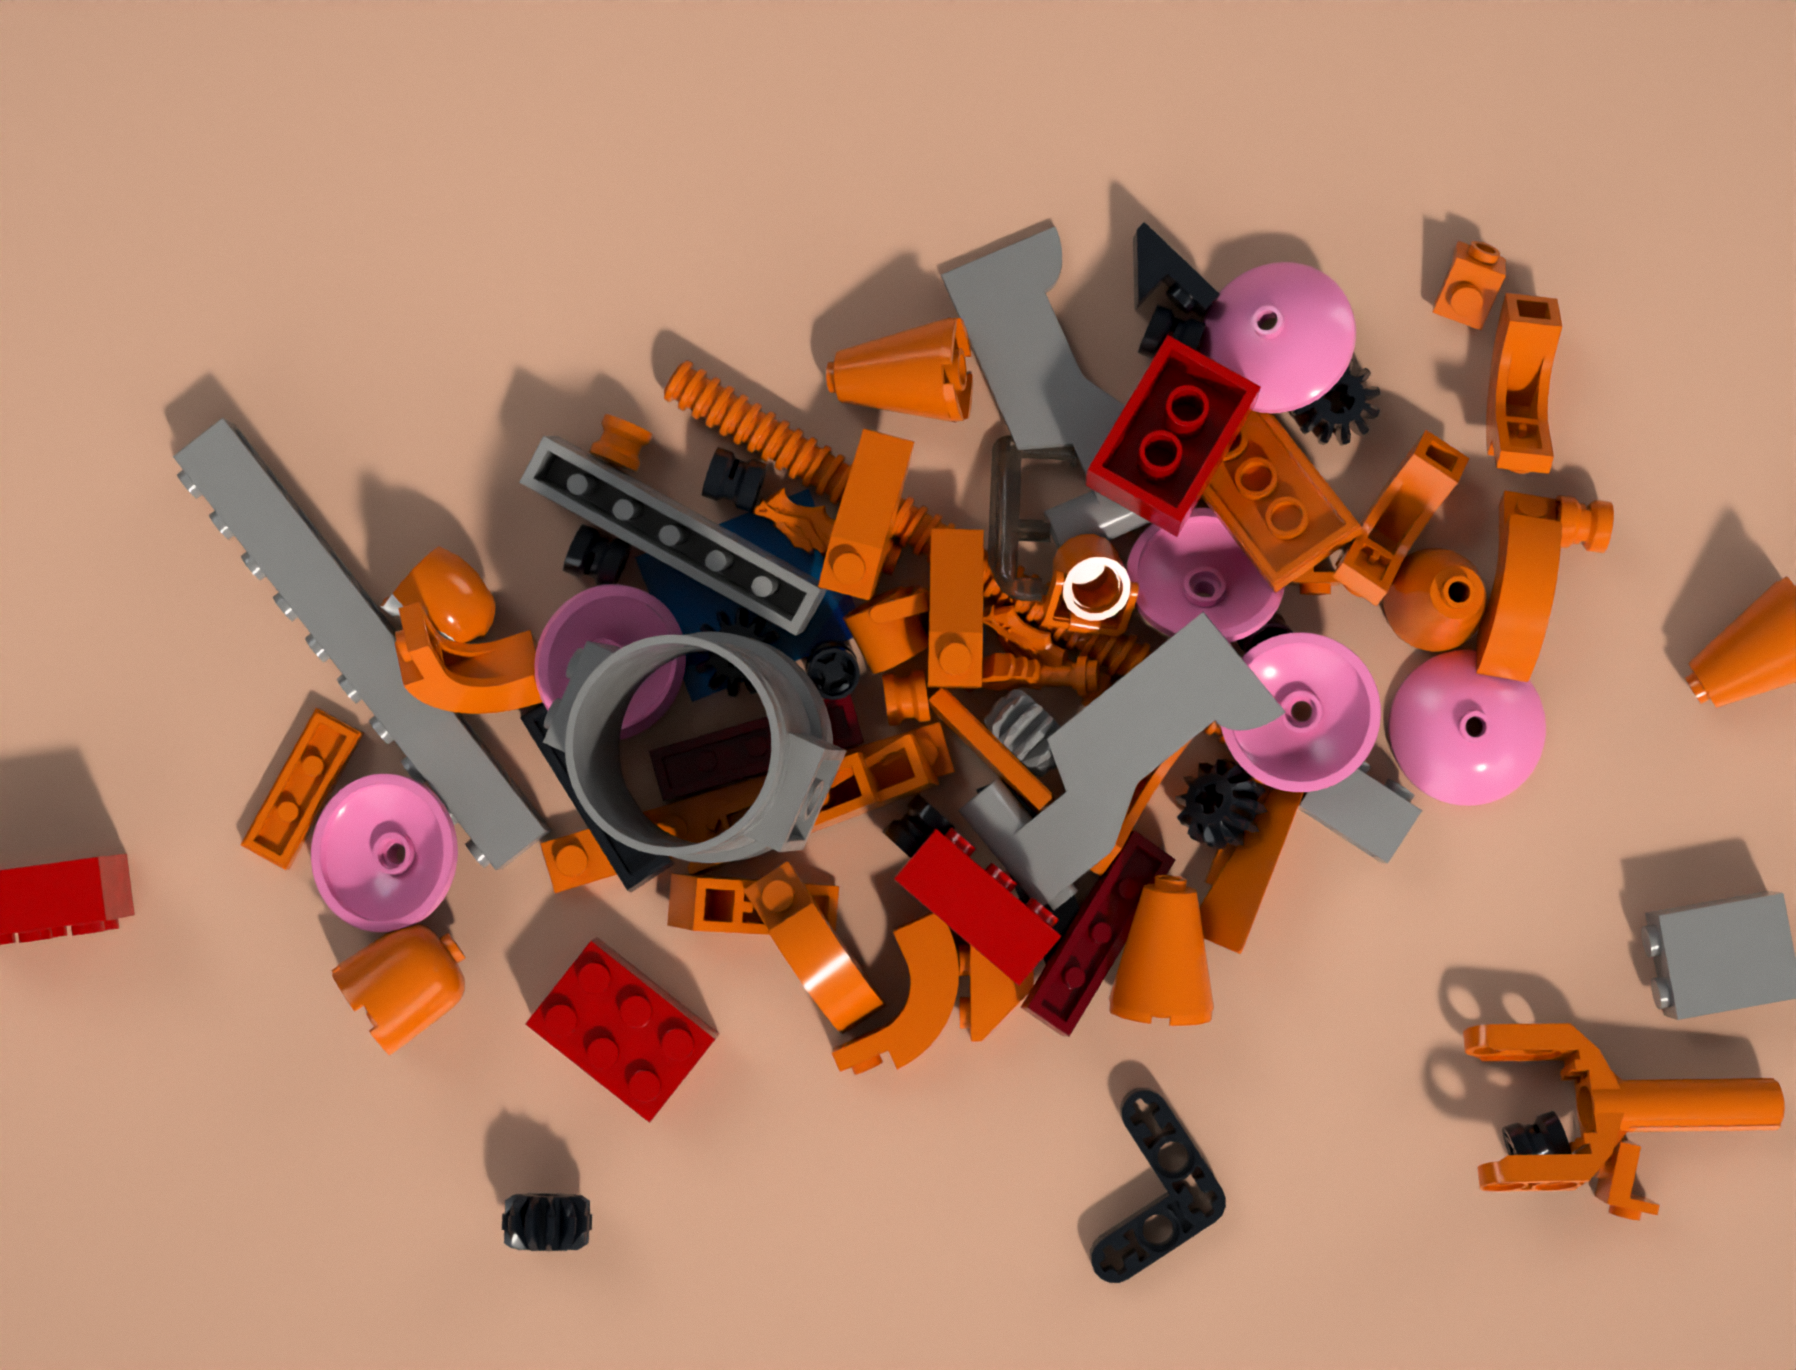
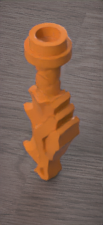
(809, 526)
(1032, 643)
(1009, 673)

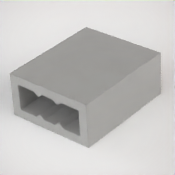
(1721, 955)

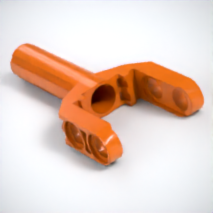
(1612, 1105)

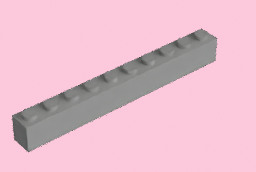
(358, 640)

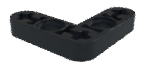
(1171, 1204)

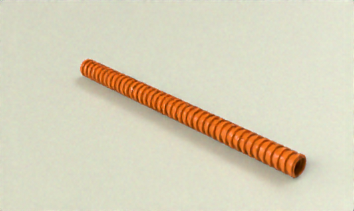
(911, 525)

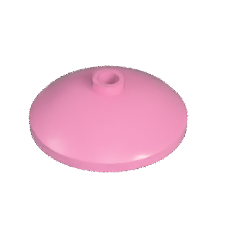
(1304, 349)
(1196, 562)
(612, 617)
(1343, 718)
(1432, 739)
(358, 848)

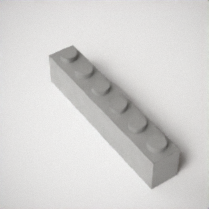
(673, 534)

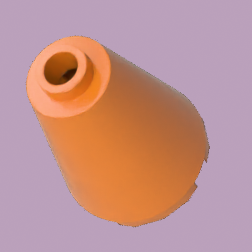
(908, 372)
(1436, 600)
(1751, 652)
(1164, 959)

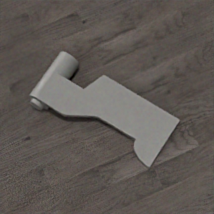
(1036, 373)
(1112, 748)

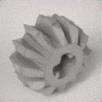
(1023, 730)

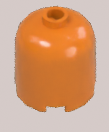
(403, 982)

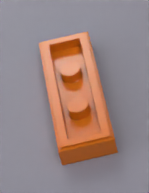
(990, 750)
(302, 789)

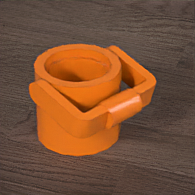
(1092, 586)
(890, 627)

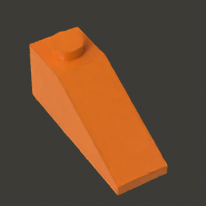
(866, 515)
(956, 608)
(722, 906)

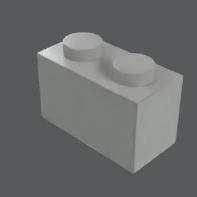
(1364, 812)

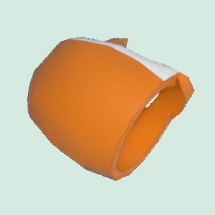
(449, 594)

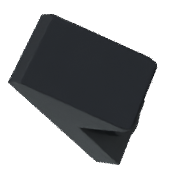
(1158, 263)

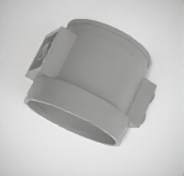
(801, 764)

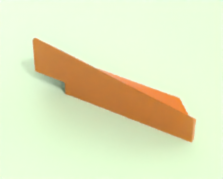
(856, 789)
(1243, 872)

